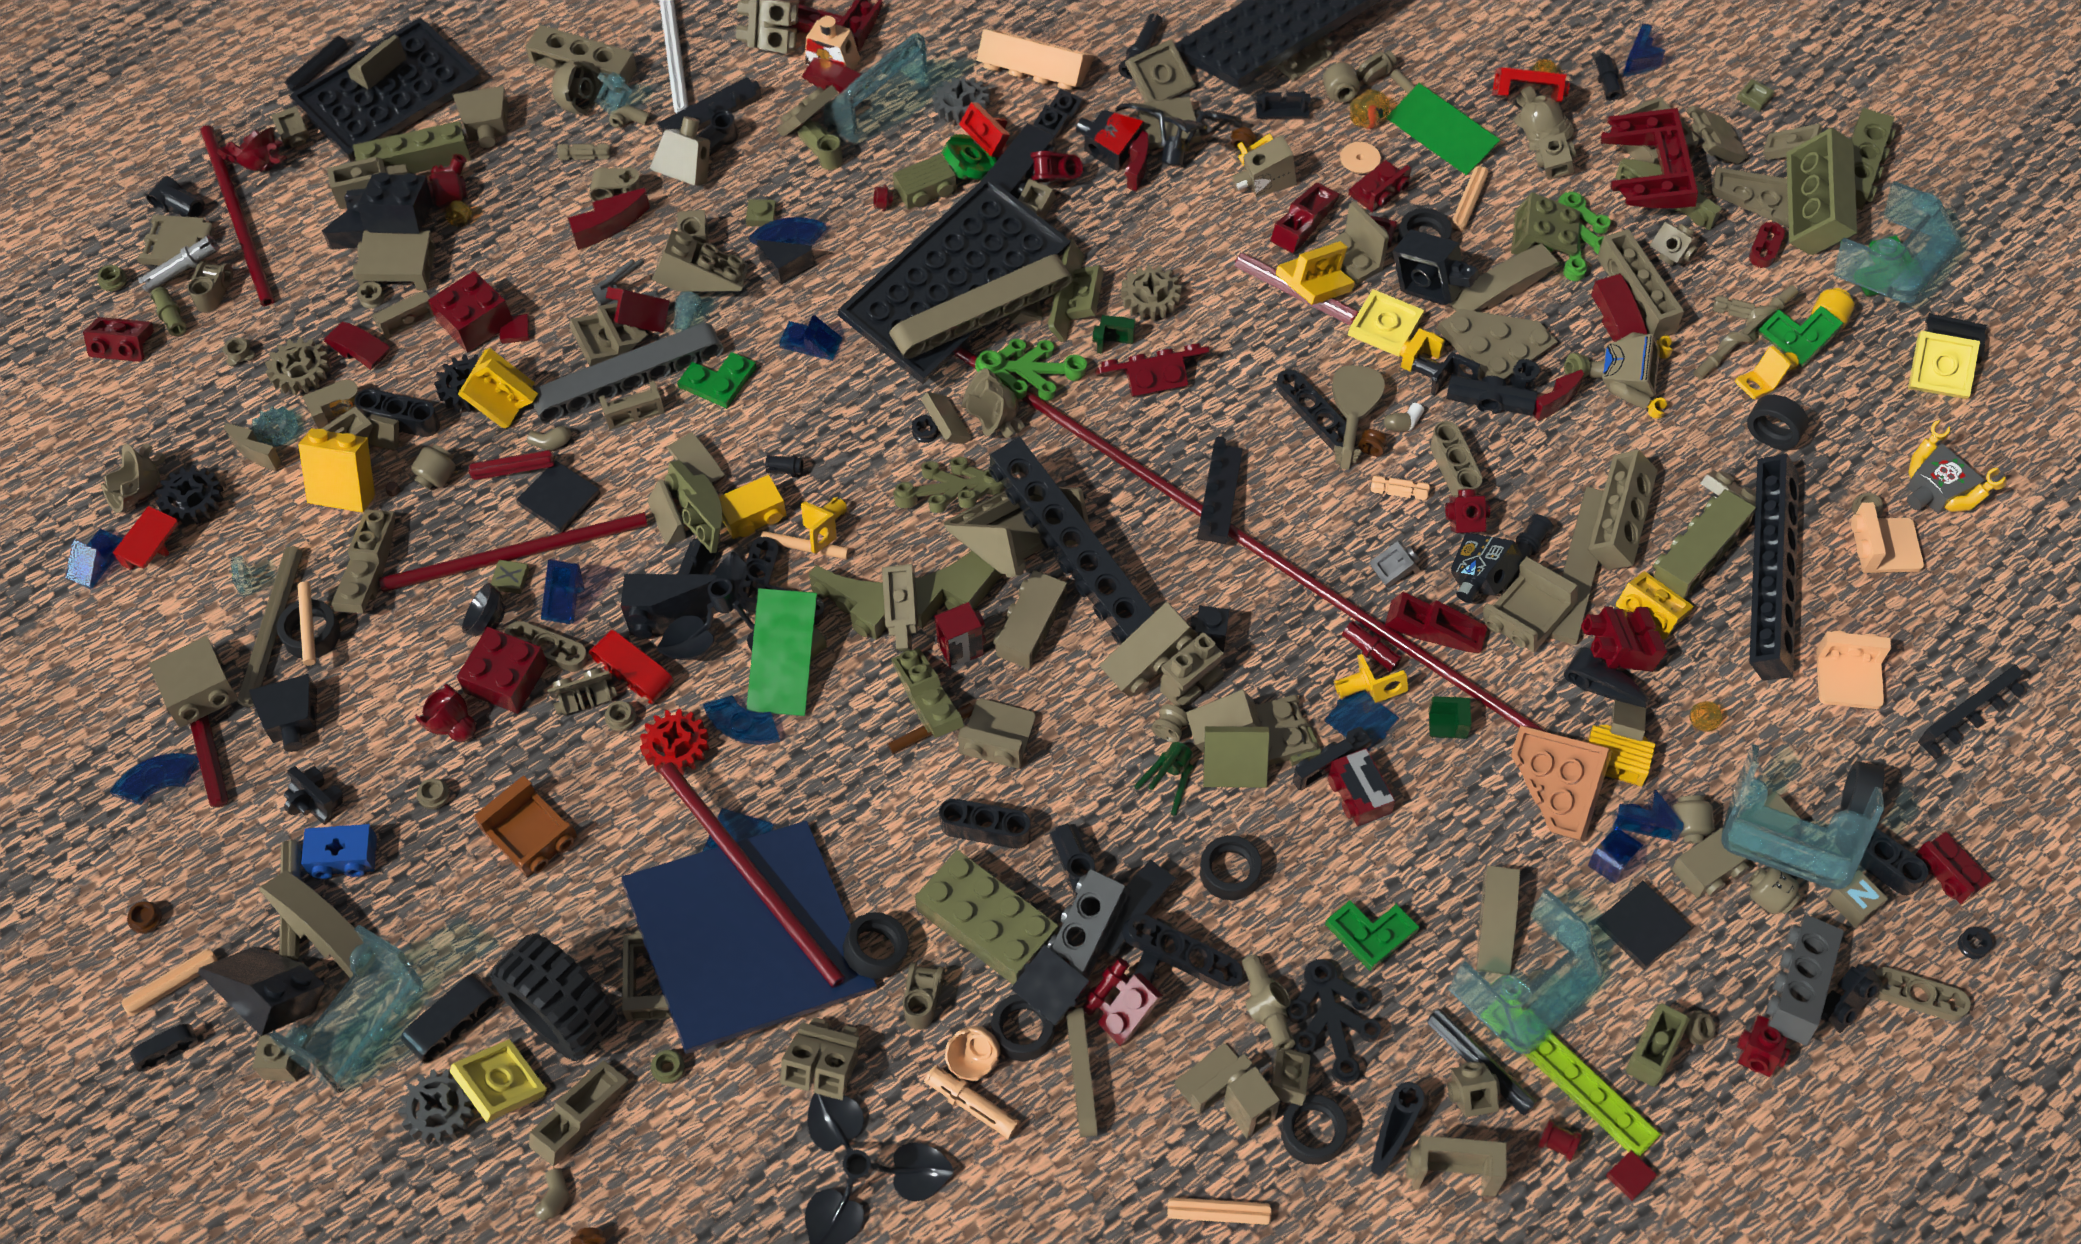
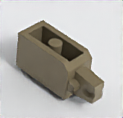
(357, 175)

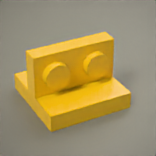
(1318, 273)
(497, 388)

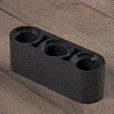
(414, 414)
(973, 813)
(1896, 862)
(448, 1017)

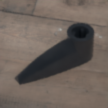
(1595, 676)
(1398, 1124)

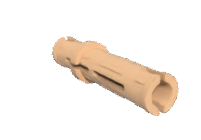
(971, 1101)

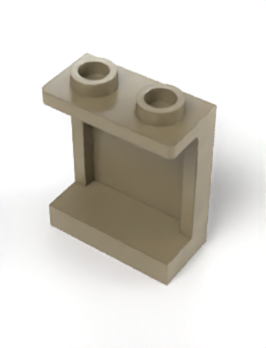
(395, 258)
(1532, 605)
(192, 682)
(1459, 1156)

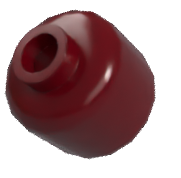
(446, 187)

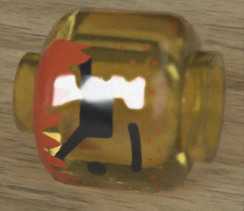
(1369, 108)

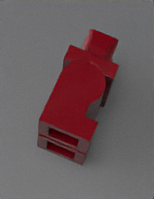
(1625, 638)

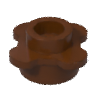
(589, 1236)

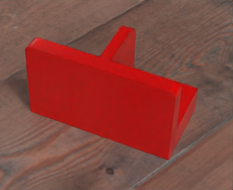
(985, 129)
(145, 539)

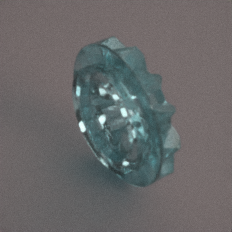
(268, 435)

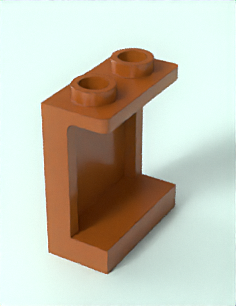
(525, 827)

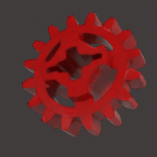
(665, 733)

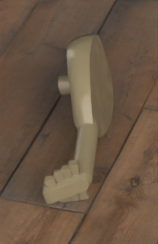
(1356, 394)

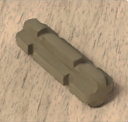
(583, 151)
(1734, 308)

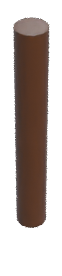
(921, 733)

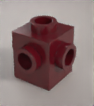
(1475, 518)
(1762, 1047)

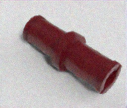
(1371, 646)

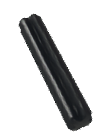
(316, 64)

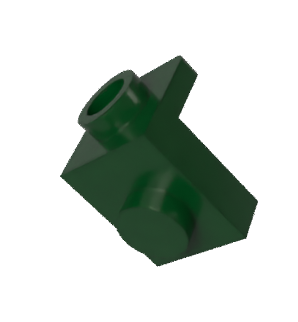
(1113, 329)

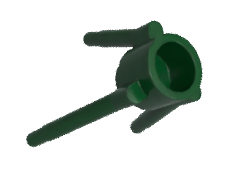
(1173, 762)

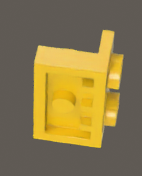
(1663, 603)

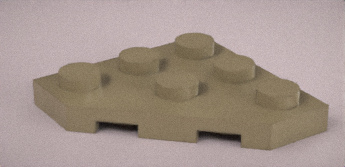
(1495, 340)

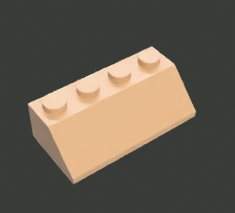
(1033, 58)

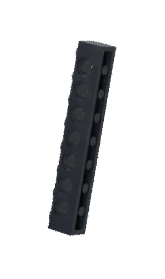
(1018, 458)
(1774, 568)

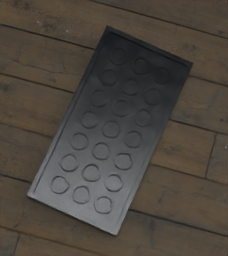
(1263, 35)
(965, 248)

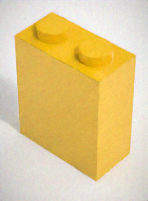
(337, 470)

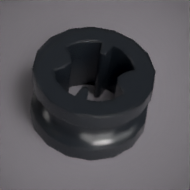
(926, 436)
(1980, 934)

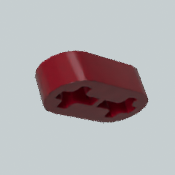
(1762, 243)

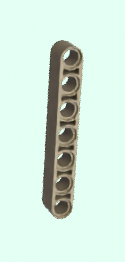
(980, 306)

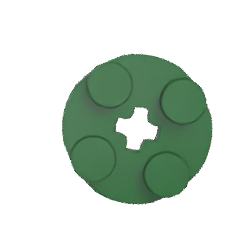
(967, 157)

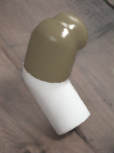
(1404, 421)

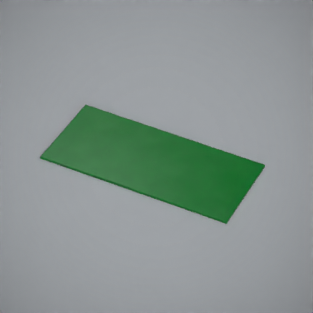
(1443, 129)
(781, 652)

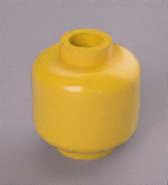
(1837, 303)

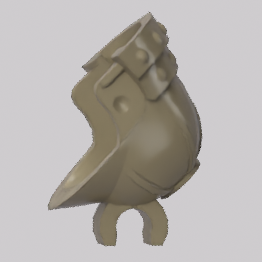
(1540, 117)
(992, 404)
(134, 479)

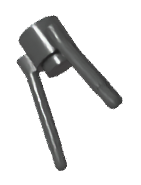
(600, 290)

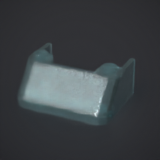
(1909, 267)
(1792, 844)
(1529, 1015)
(358, 1016)

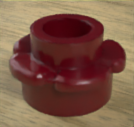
(882, 197)

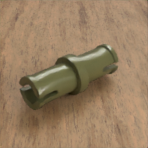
(168, 311)

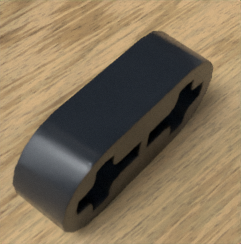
(163, 1047)

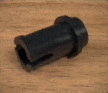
(784, 465)

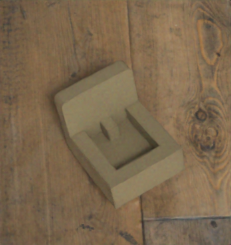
(291, 127)

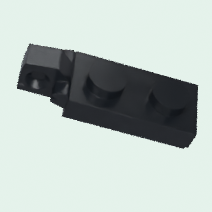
(1312, 770)

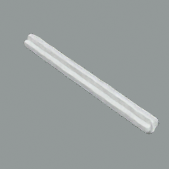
(674, 55)

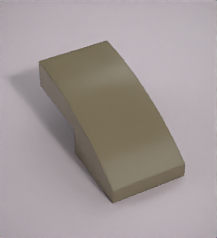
(251, 448)
(696, 457)

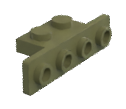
(1079, 297)

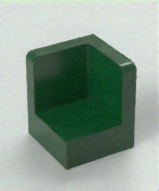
(1449, 717)

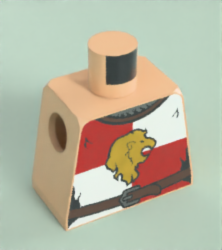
(831, 43)

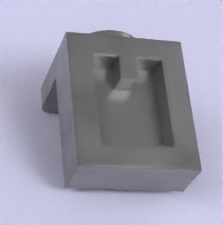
(1395, 563)

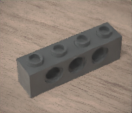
(1097, 928)
(1805, 979)

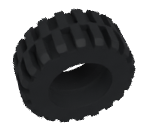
(554, 996)

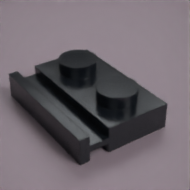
(1958, 328)

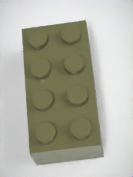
(1821, 192)
(985, 916)

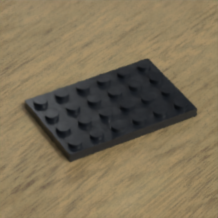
(416, 87)

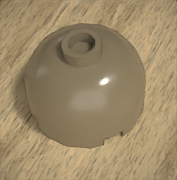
(573, 82)

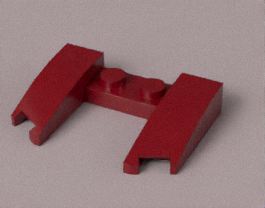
(859, 19)
(1663, 129)

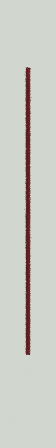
(1275, 559)

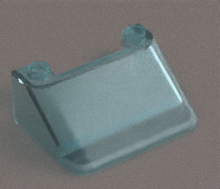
(907, 58)

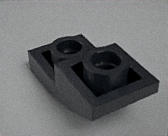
(1060, 113)

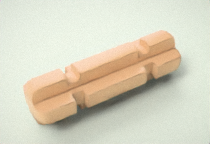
(1400, 487)

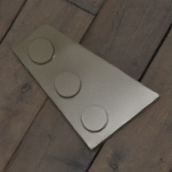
(1753, 192)

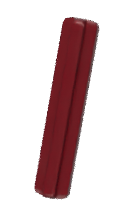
(511, 464)

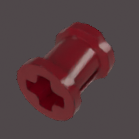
(1559, 1140)

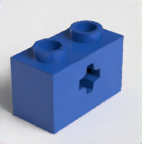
(339, 850)

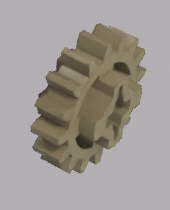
(1138, 297)
(297, 366)

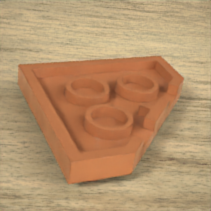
(1562, 778)

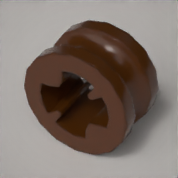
(1372, 442)

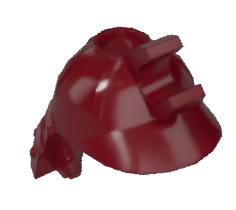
(257, 151)

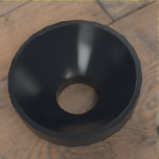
(484, 611)

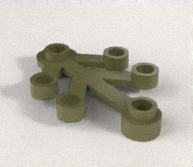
(952, 486)

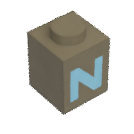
(1858, 900)

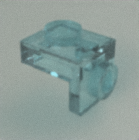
(613, 92)

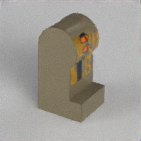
(331, 401)

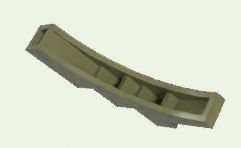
(957, 584)

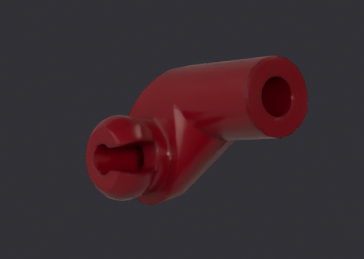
(456, 164)

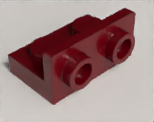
(1380, 185)
(117, 338)
(1953, 868)

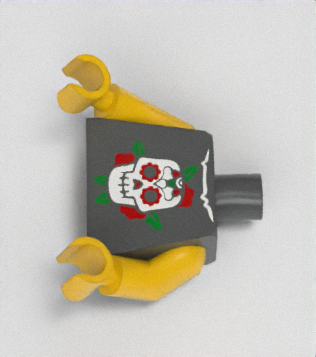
(1944, 479)

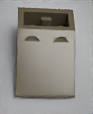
(697, 266)

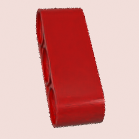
(632, 665)

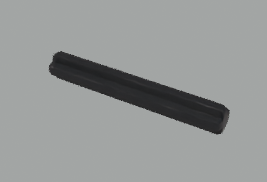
(1472, 1052)

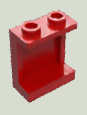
(1504, 76)

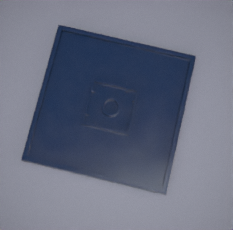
(723, 951)

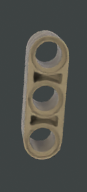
(1451, 452)

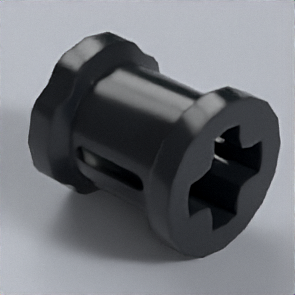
(1529, 374)

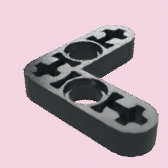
(767, 566)

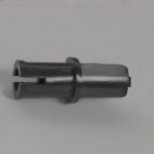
(1608, 77)

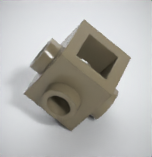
(1555, 155)
(1666, 241)
(1474, 1089)

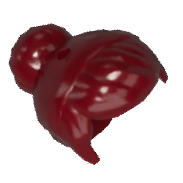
(447, 715)

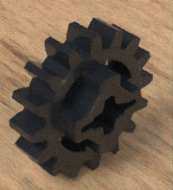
(455, 377)
(190, 495)

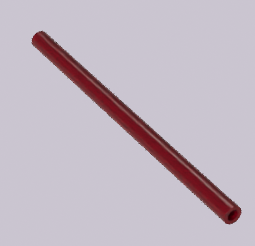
(237, 217)
(513, 552)
(752, 875)

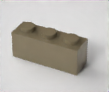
(1030, 619)
(1147, 650)

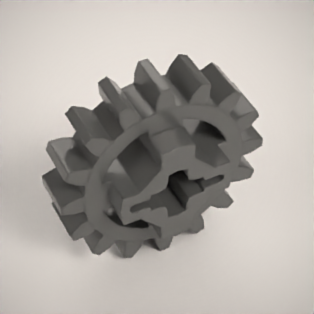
(956, 97)
(440, 1091)

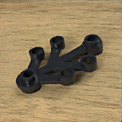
(1332, 1015)

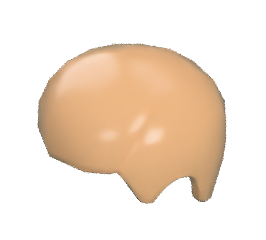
(972, 1045)

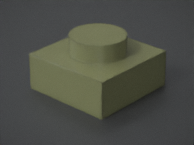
(760, 212)

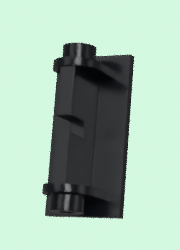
(1272, 106)
(697, 559)
(1859, 986)

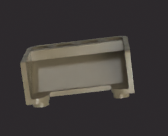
(1000, 533)

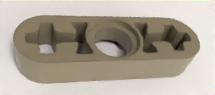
(555, 656)
(1931, 988)

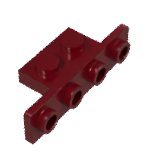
(1154, 373)

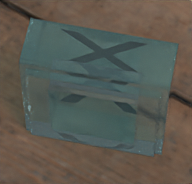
(241, 576)

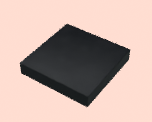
(558, 497)
(1643, 925)

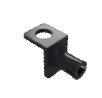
(1441, 372)

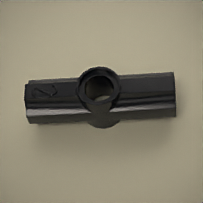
(1491, 394)
(1073, 856)

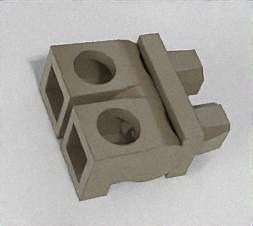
(764, 22)
(1190, 667)
(824, 1053)

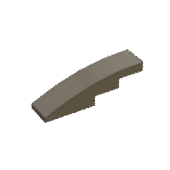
(1506, 279)
(312, 917)

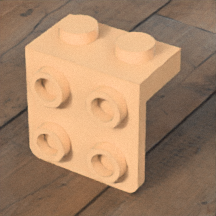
(1885, 542)
(1851, 669)

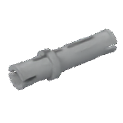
(187, 258)

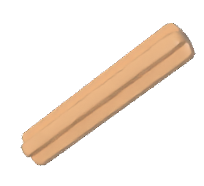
(1469, 198)
(167, 983)
(1219, 1210)

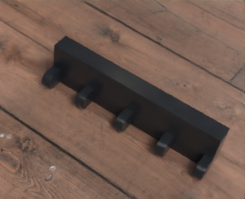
(730, 98)
(1219, 492)
(1969, 710)

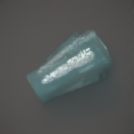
(686, 310)

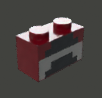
(960, 634)
(1361, 787)

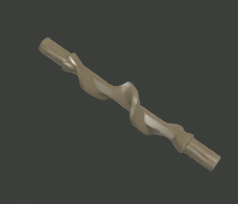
(1747, 334)

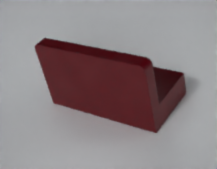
(639, 309)

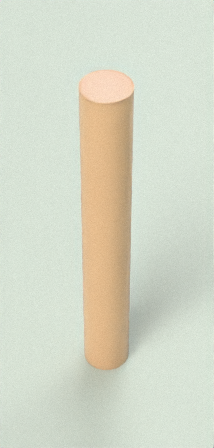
(804, 545)
(306, 623)

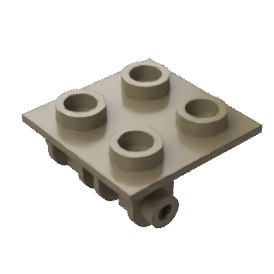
(593, 679)

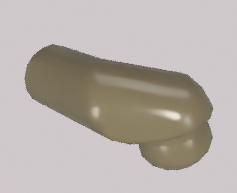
(552, 440)

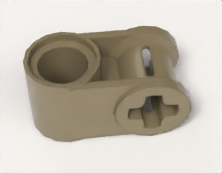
(612, 182)
(209, 285)
(922, 990)

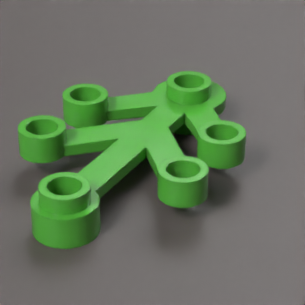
(1569, 271)
(1027, 367)

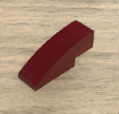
(608, 217)
(1303, 217)
(1617, 307)
(1435, 623)

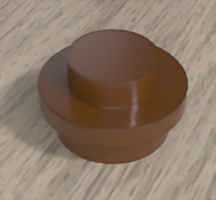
(1243, 135)
(144, 917)

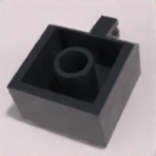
(392, 203)
(1432, 267)

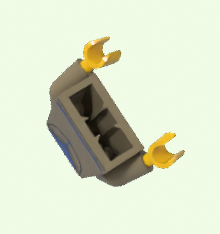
(1632, 369)

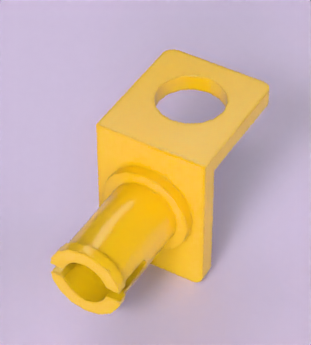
(1768, 372)
(822, 522)
(1365, 680)

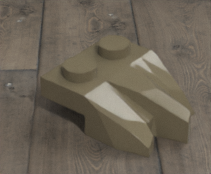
(602, 337)

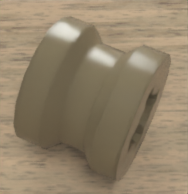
(1170, 723)

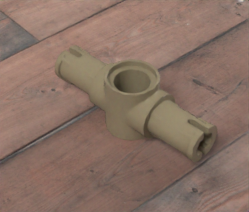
(1268, 1003)

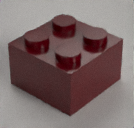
(470, 311)
(502, 670)

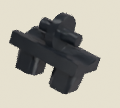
(306, 796)

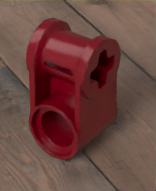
(1055, 167)

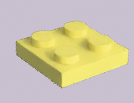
(1385, 322)
(1944, 365)
(498, 1080)

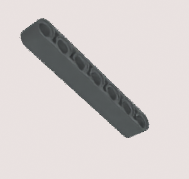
(626, 371)

